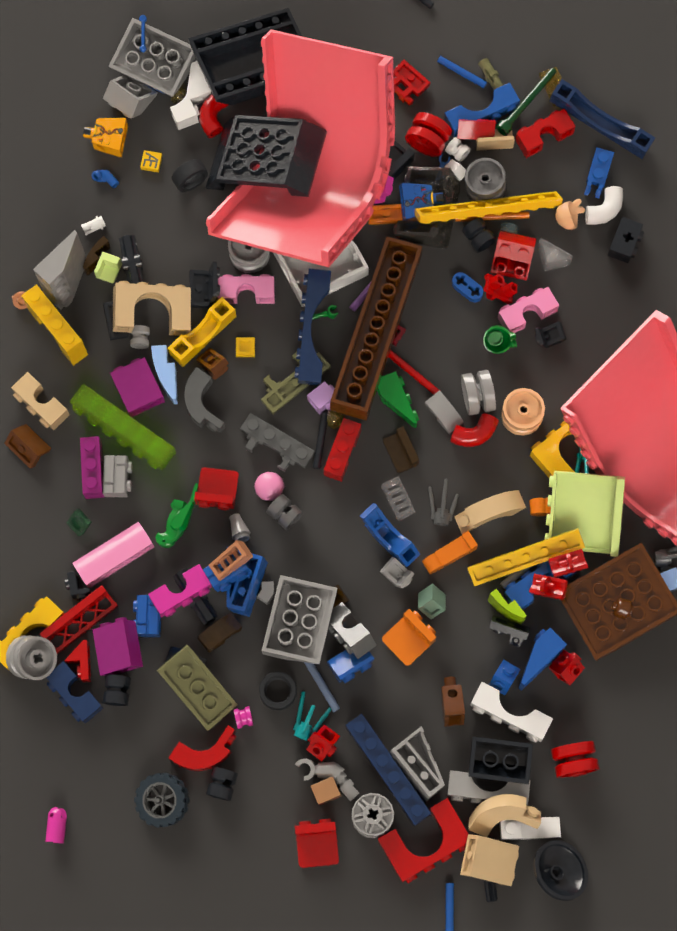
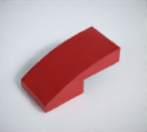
(476, 129)

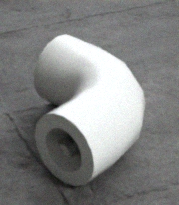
(608, 210)

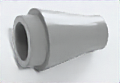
(239, 528)

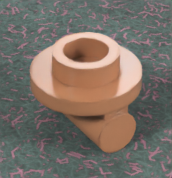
(18, 300)

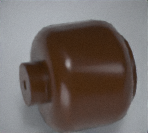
(622, 608)

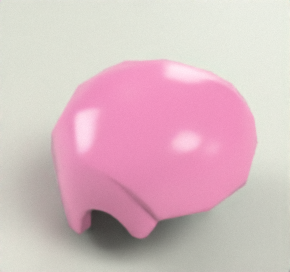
(269, 486)

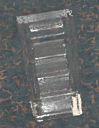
(396, 481)

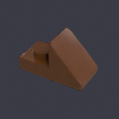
(213, 363)

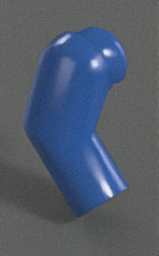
(105, 176)

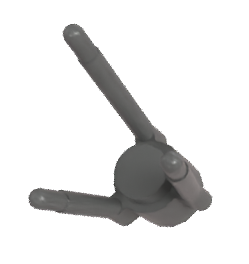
(442, 516)
(664, 557)

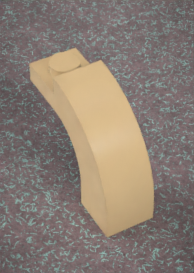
(489, 509)
(502, 808)

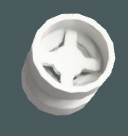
(457, 149)

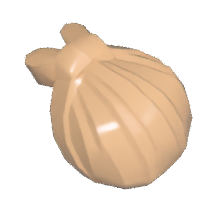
(568, 214)

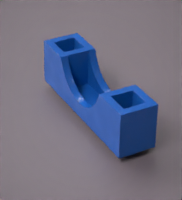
(504, 101)
(520, 590)

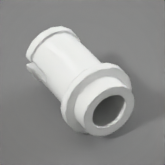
(93, 225)

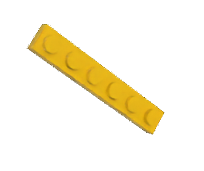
(525, 557)

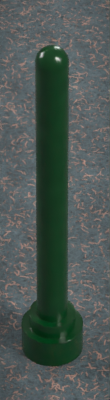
(505, 126)

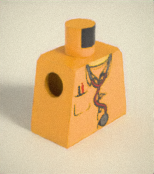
(108, 135)

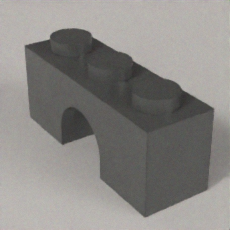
(348, 631)

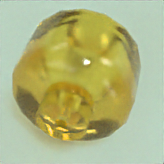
(179, 96)
(334, 419)

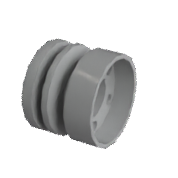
(367, 826)

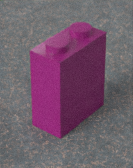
(137, 386)
(117, 647)

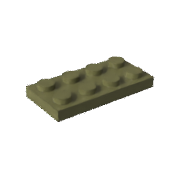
(197, 687)

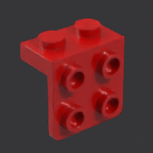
(217, 488)
(317, 843)

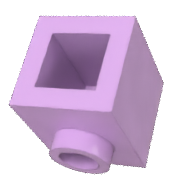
(321, 397)

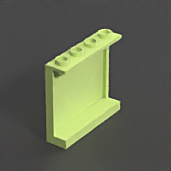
(591, 505)

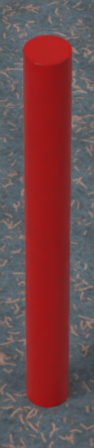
(412, 372)

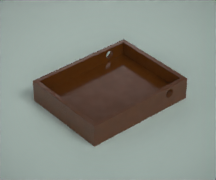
(626, 577)

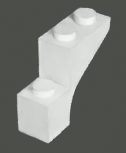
(198, 90)

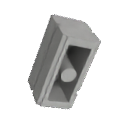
(116, 476)

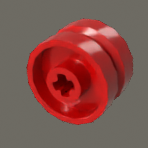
(428, 134)
(575, 759)

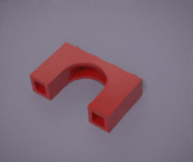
(453, 839)

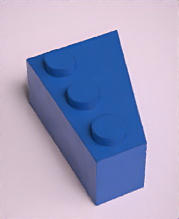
(244, 593)

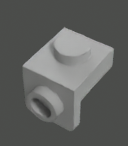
(397, 573)

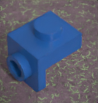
(504, 677)

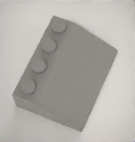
(162, 65)
(62, 271)
(299, 620)

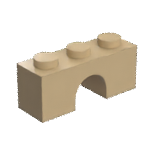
(51, 413)

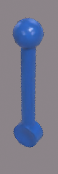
(143, 19)

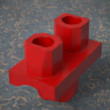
(497, 288)
(567, 563)
(549, 587)

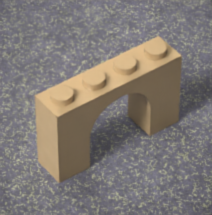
(175, 298)

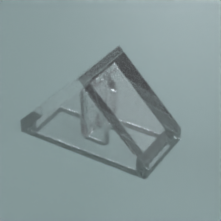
(552, 256)

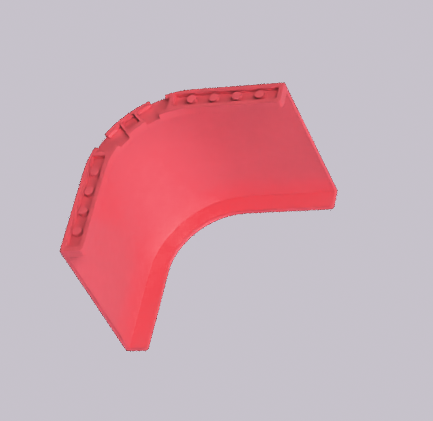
(351, 99)
(629, 422)

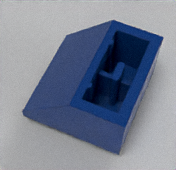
(345, 665)

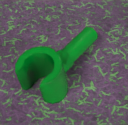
(327, 313)

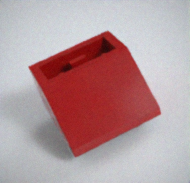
(513, 255)

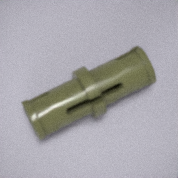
(490, 74)

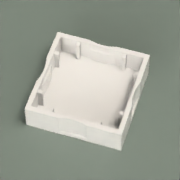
(344, 270)

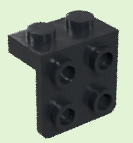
(204, 286)

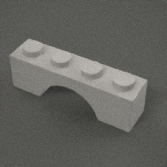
(462, 786)

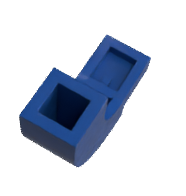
(388, 536)

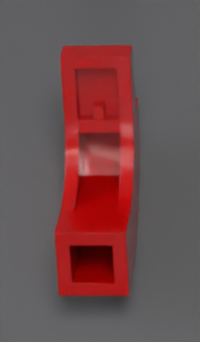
(207, 759)

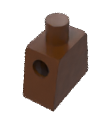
(452, 703)

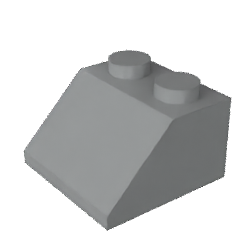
(129, 95)

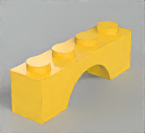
(190, 344)
(41, 616)

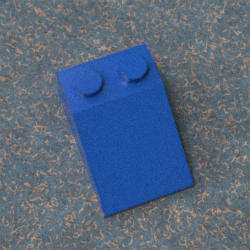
(544, 651)

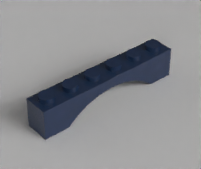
(627, 136)
(317, 289)
(388, 770)

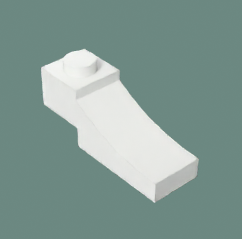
(516, 830)

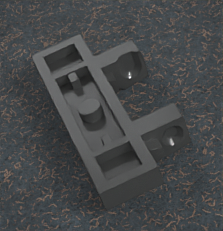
(289, 448)

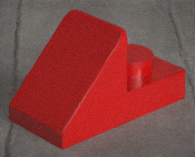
(81, 655)

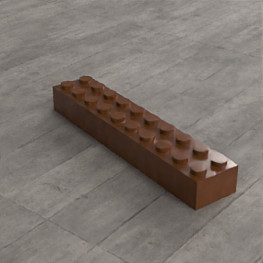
(376, 328)

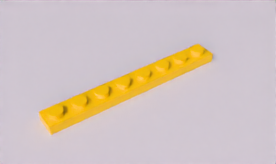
(485, 207)

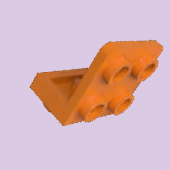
(409, 637)

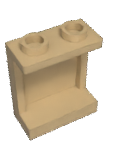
(490, 860)

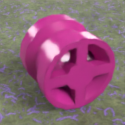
(243, 717)

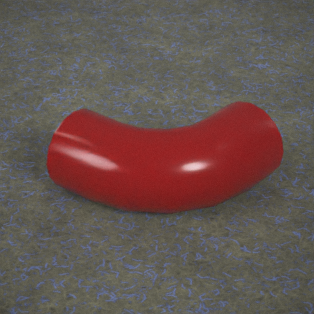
(208, 116)
(475, 436)

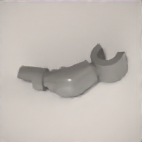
(330, 769)

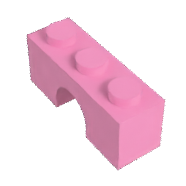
(262, 286)
(541, 302)

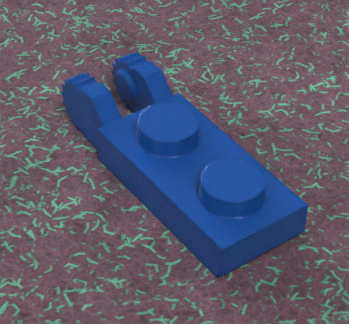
(599, 170)

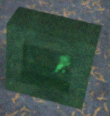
(79, 522)

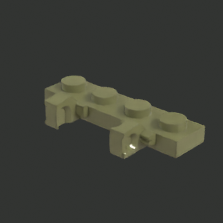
(283, 392)

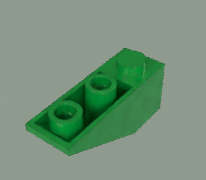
(393, 396)

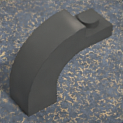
(195, 389)

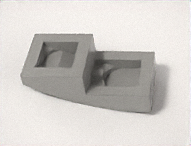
(444, 411)

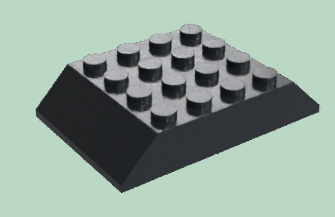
(234, 56)

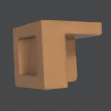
(326, 791)

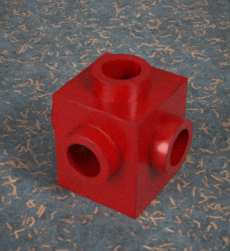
(567, 667)
(323, 743)

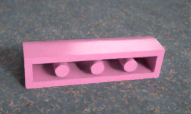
(113, 555)

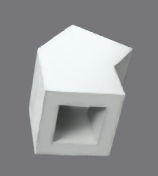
(457, 168)

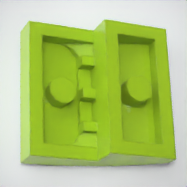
(510, 611)

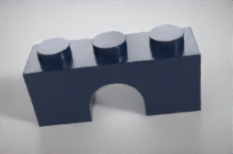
(85, 706)

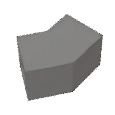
(267, 592)

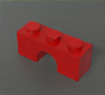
(557, 124)
(342, 449)

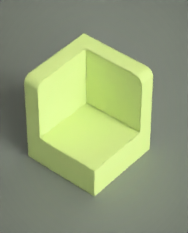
(108, 267)

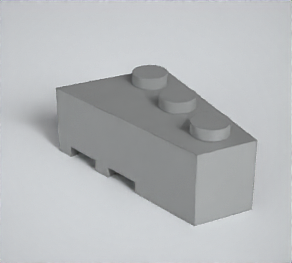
(418, 764)

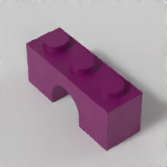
(91, 467)

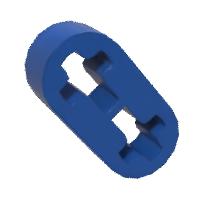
(464, 290)

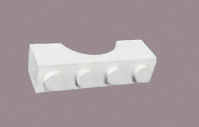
(533, 725)

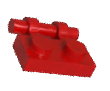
(411, 79)

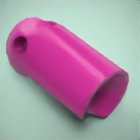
(56, 825)

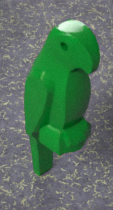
(177, 521)

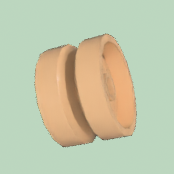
(525, 401)

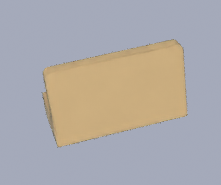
(496, 142)

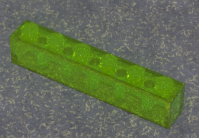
(123, 427)

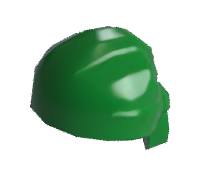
(499, 339)

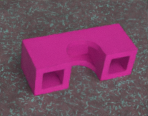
(167, 602)

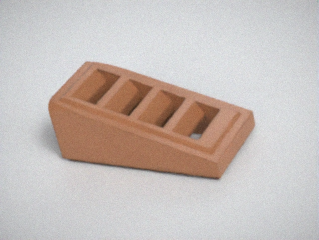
(231, 550)

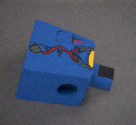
(417, 196)

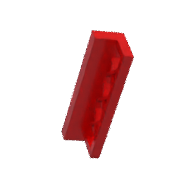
(78, 612)

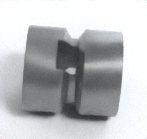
(279, 507)

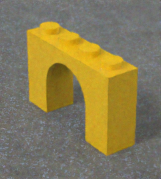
(46, 313)
(547, 453)

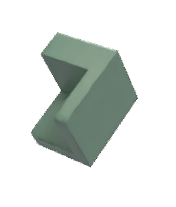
(431, 601)

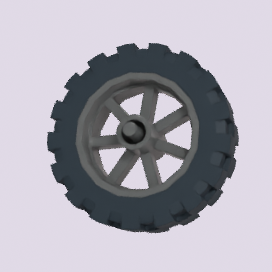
(180, 802)

